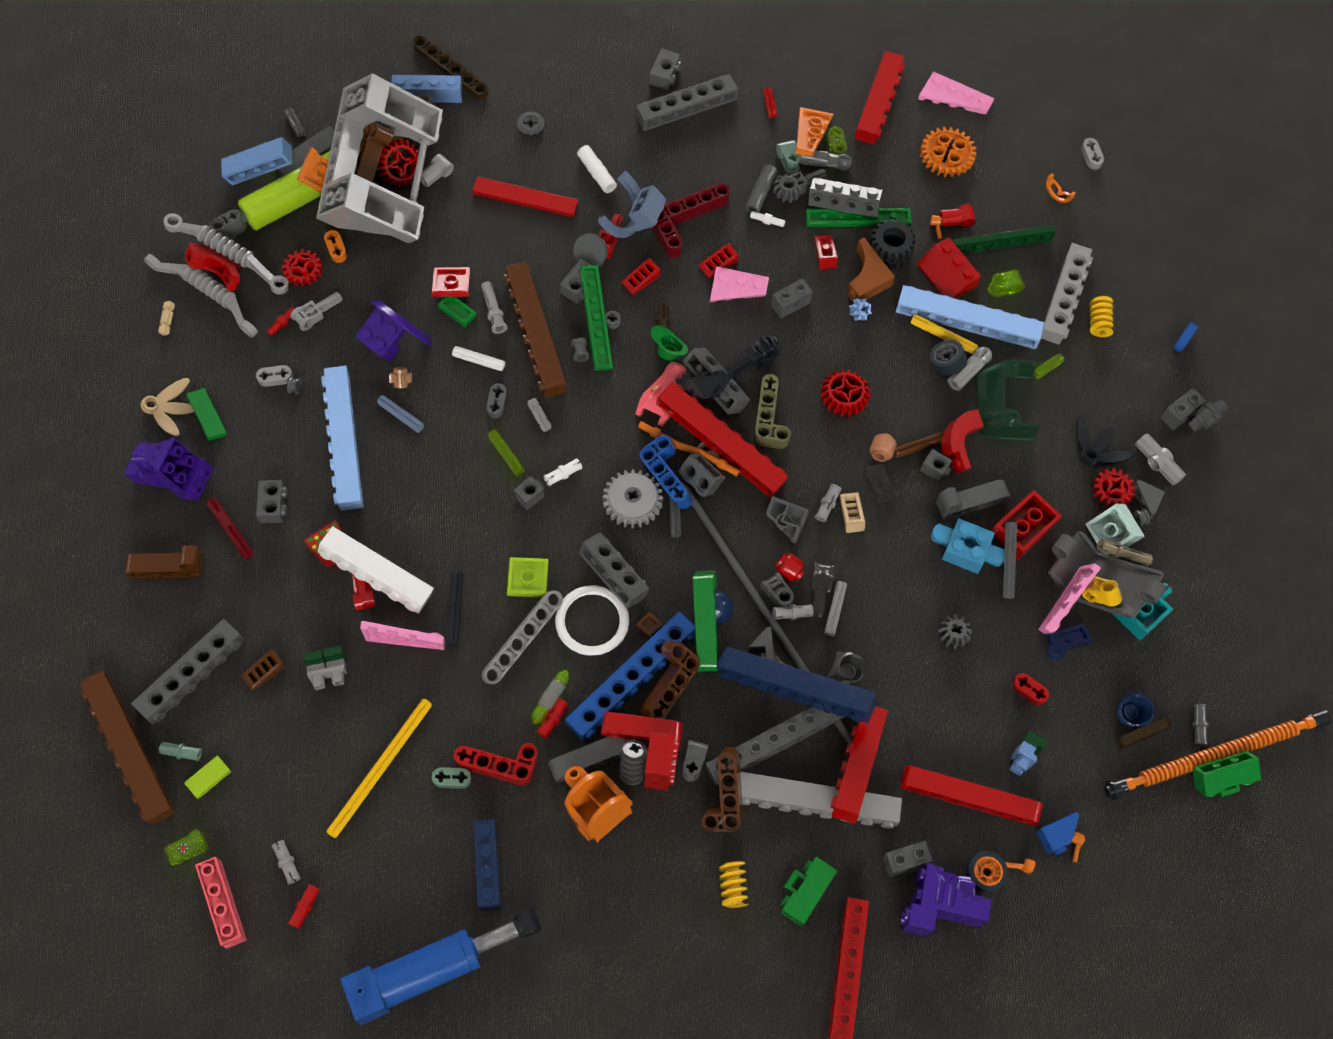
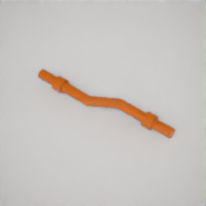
(721, 464)

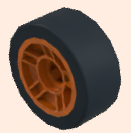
(991, 862)

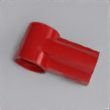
(962, 216)
(363, 594)

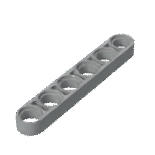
(522, 636)

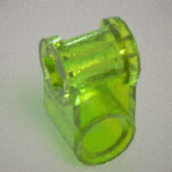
(1006, 283)

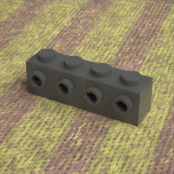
(845, 197)

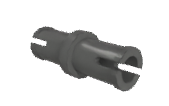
(1200, 725)

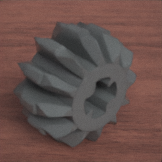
(955, 638)

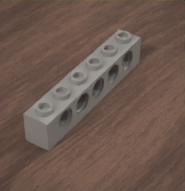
(1075, 256)

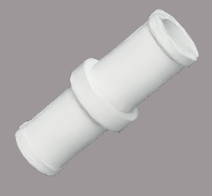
(562, 472)

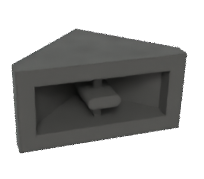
(1147, 496)

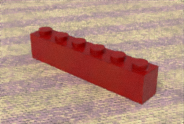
(879, 97)
(858, 767)

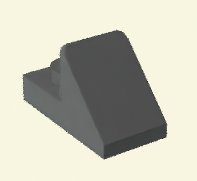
(763, 644)

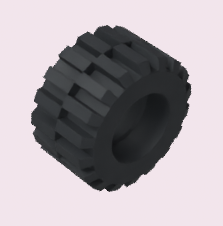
(897, 233)

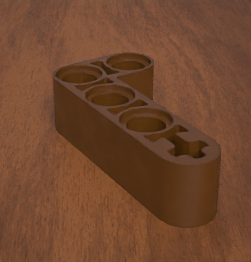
(371, 148)
(166, 565)
(667, 683)
(726, 789)

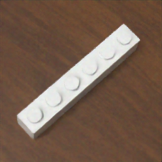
(375, 570)

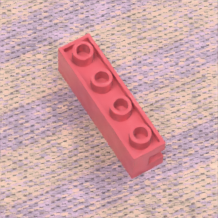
(220, 902)

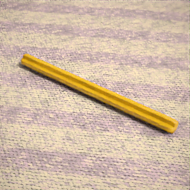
(379, 768)

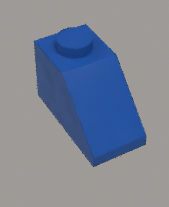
(1058, 834)

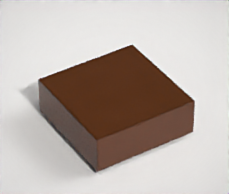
(649, 625)

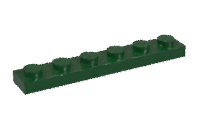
(1005, 239)

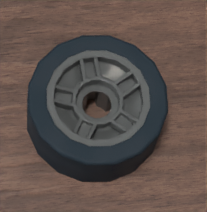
(948, 357)

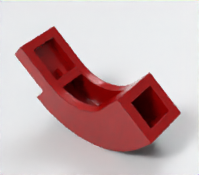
(205, 258)
(954, 437)

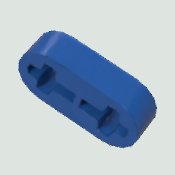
(1185, 337)

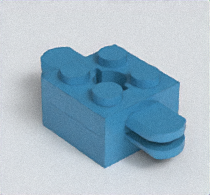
(965, 553)

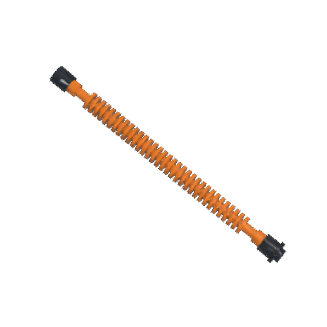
(1246, 743)

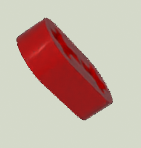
(1030, 689)

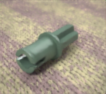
(180, 751)

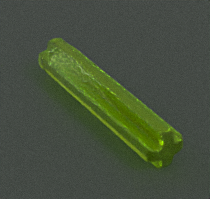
(506, 453)

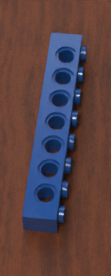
(583, 729)

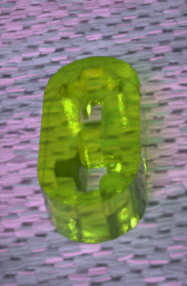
(833, 142)

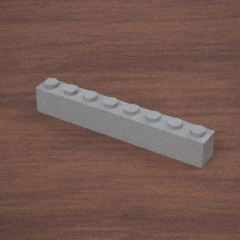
(815, 798)

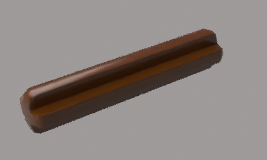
(918, 445)

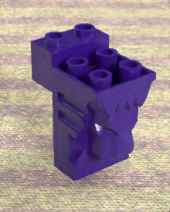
(169, 467)
(943, 897)

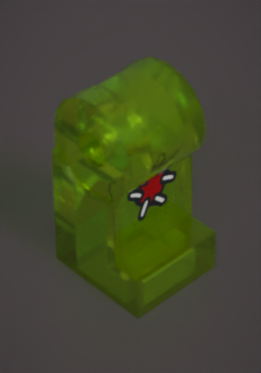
(186, 847)

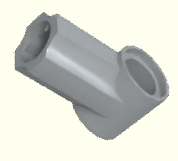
(439, 167)

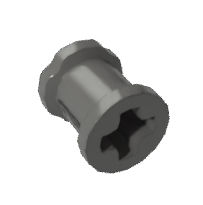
(579, 348)

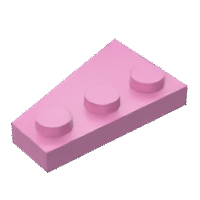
(735, 284)

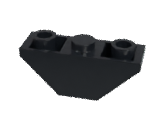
(705, 385)

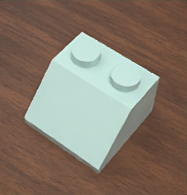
(1115, 526)

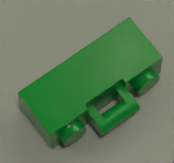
(1226, 774)
(814, 884)

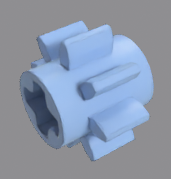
(860, 309)

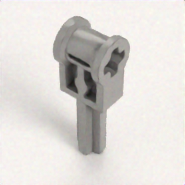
(313, 313)

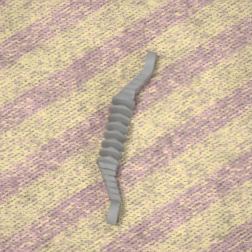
(227, 248)
(205, 285)

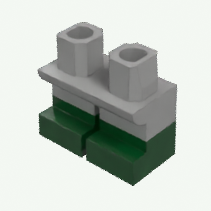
(317, 668)

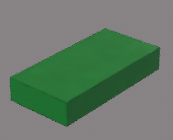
(457, 310)

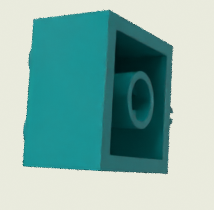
(1148, 616)

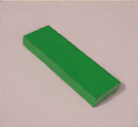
(206, 414)

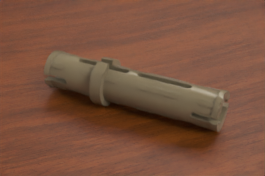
(1118, 550)

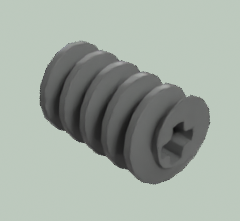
(633, 762)

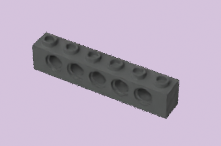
(686, 102)
(177, 672)

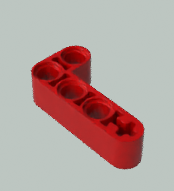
(638, 727)
(495, 761)

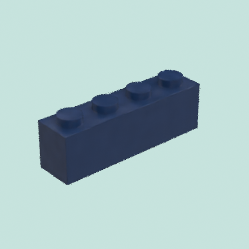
(487, 864)

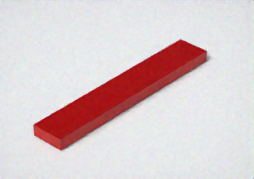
(525, 196)

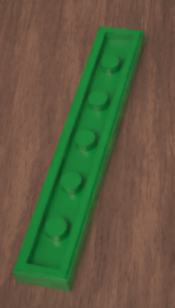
(836, 218)
(596, 318)

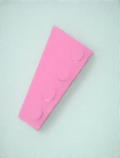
(955, 94)
(1069, 596)
(393, 635)

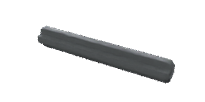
(1010, 560)

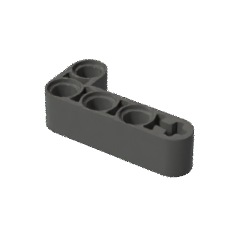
(955, 504)

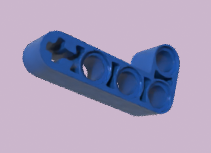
(667, 476)

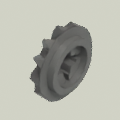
(524, 120)

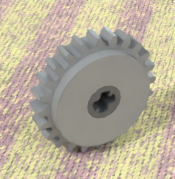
(644, 494)

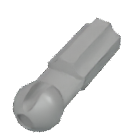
(980, 357)

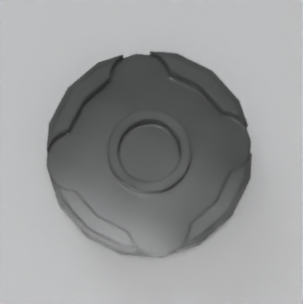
(591, 249)

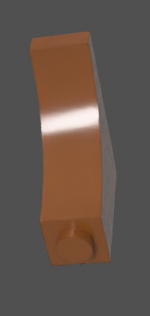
(874, 275)

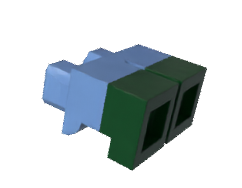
(1026, 752)

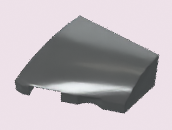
(787, 517)

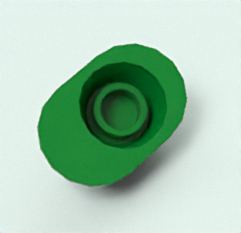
(669, 345)

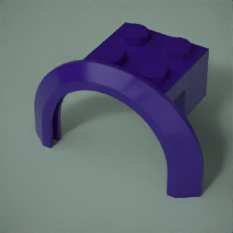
(385, 329)

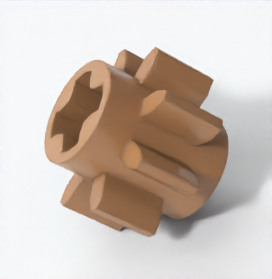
(400, 377)

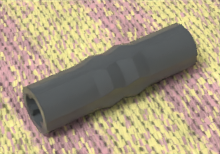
(761, 188)

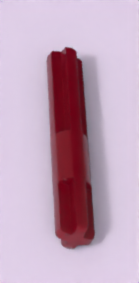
(230, 528)

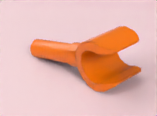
(936, 221)
(1078, 839)
(1027, 867)

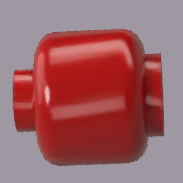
(790, 567)

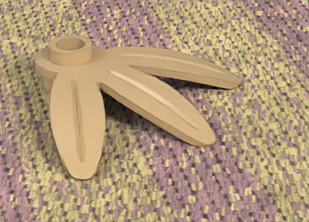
(162, 406)

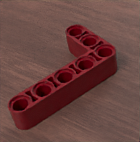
(683, 212)

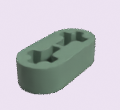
(451, 772)

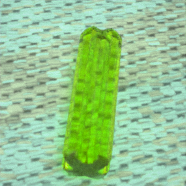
(1048, 365)

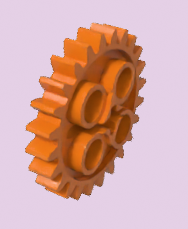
(959, 158)

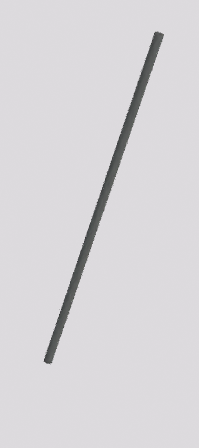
(756, 597)

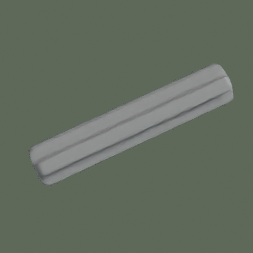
(835, 609)

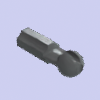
(824, 159)

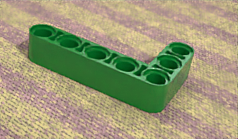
(705, 619)

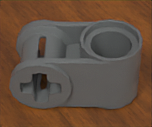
(776, 588)
(694, 757)

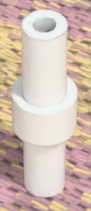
(767, 219)

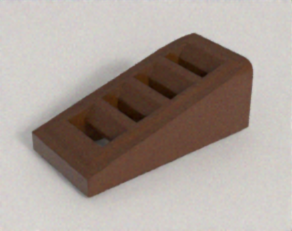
(265, 660)

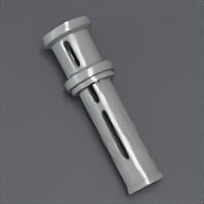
(495, 314)

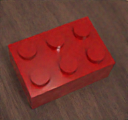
(1033, 520)
(661, 761)

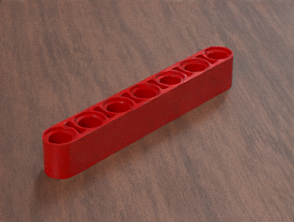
(971, 795)

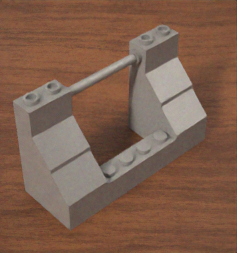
(355, 202)

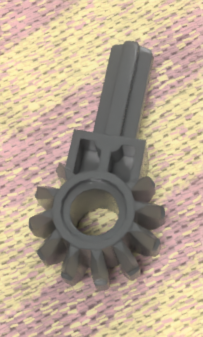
(793, 186)

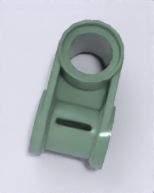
(787, 155)

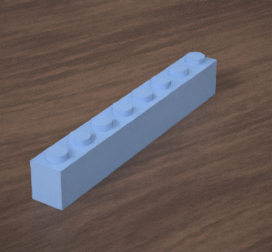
(970, 317)
(343, 438)

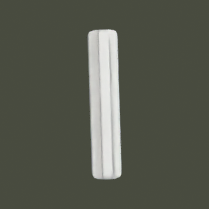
(478, 358)

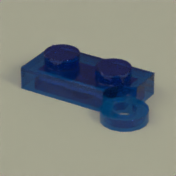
(1067, 640)

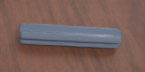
(400, 413)

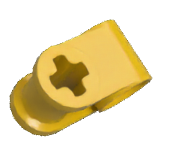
(1103, 592)

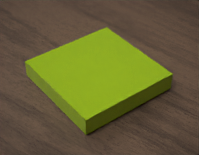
(527, 577)

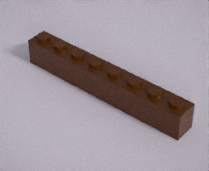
(535, 329)
(127, 747)

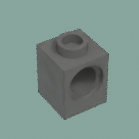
(936, 458)
(529, 500)

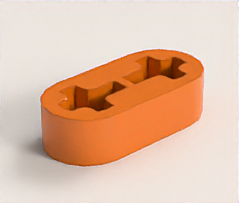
(338, 245)

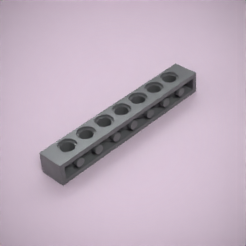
(777, 739)

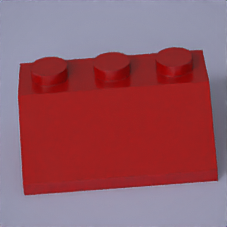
(949, 270)

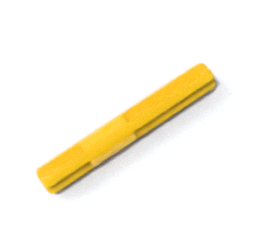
(943, 333)

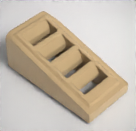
(856, 523)

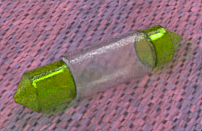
(550, 696)

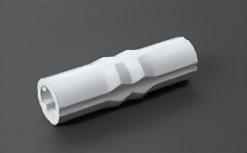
(596, 169)

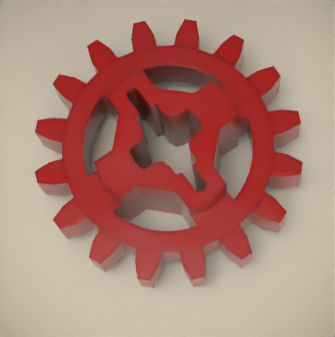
(302, 267)
(1108, 480)

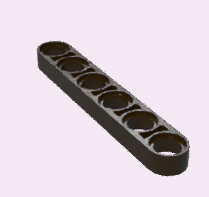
(452, 65)

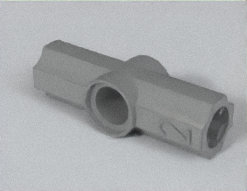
(1160, 459)

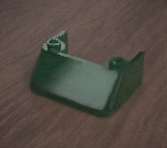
(991, 401)

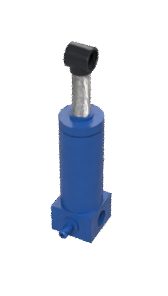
(376, 990)

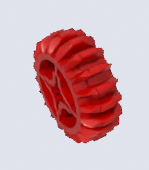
(404, 176)
(838, 400)

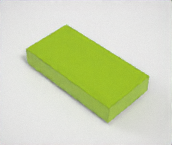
(207, 777)

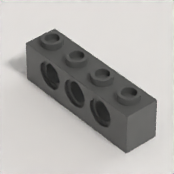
(732, 397)
(613, 570)

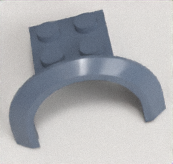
(645, 210)

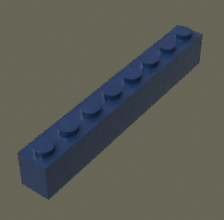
(797, 685)

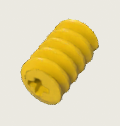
(1101, 316)
(733, 884)

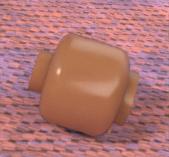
(883, 447)

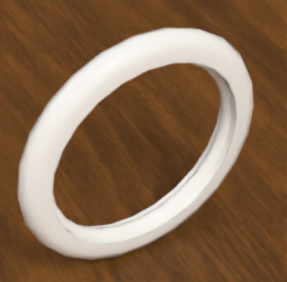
(591, 650)

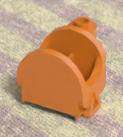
(595, 802)

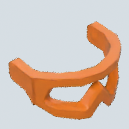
(1049, 182)

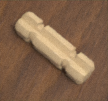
(166, 318)

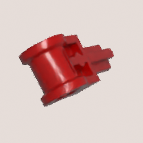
(610, 240)

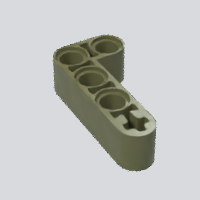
(768, 410)

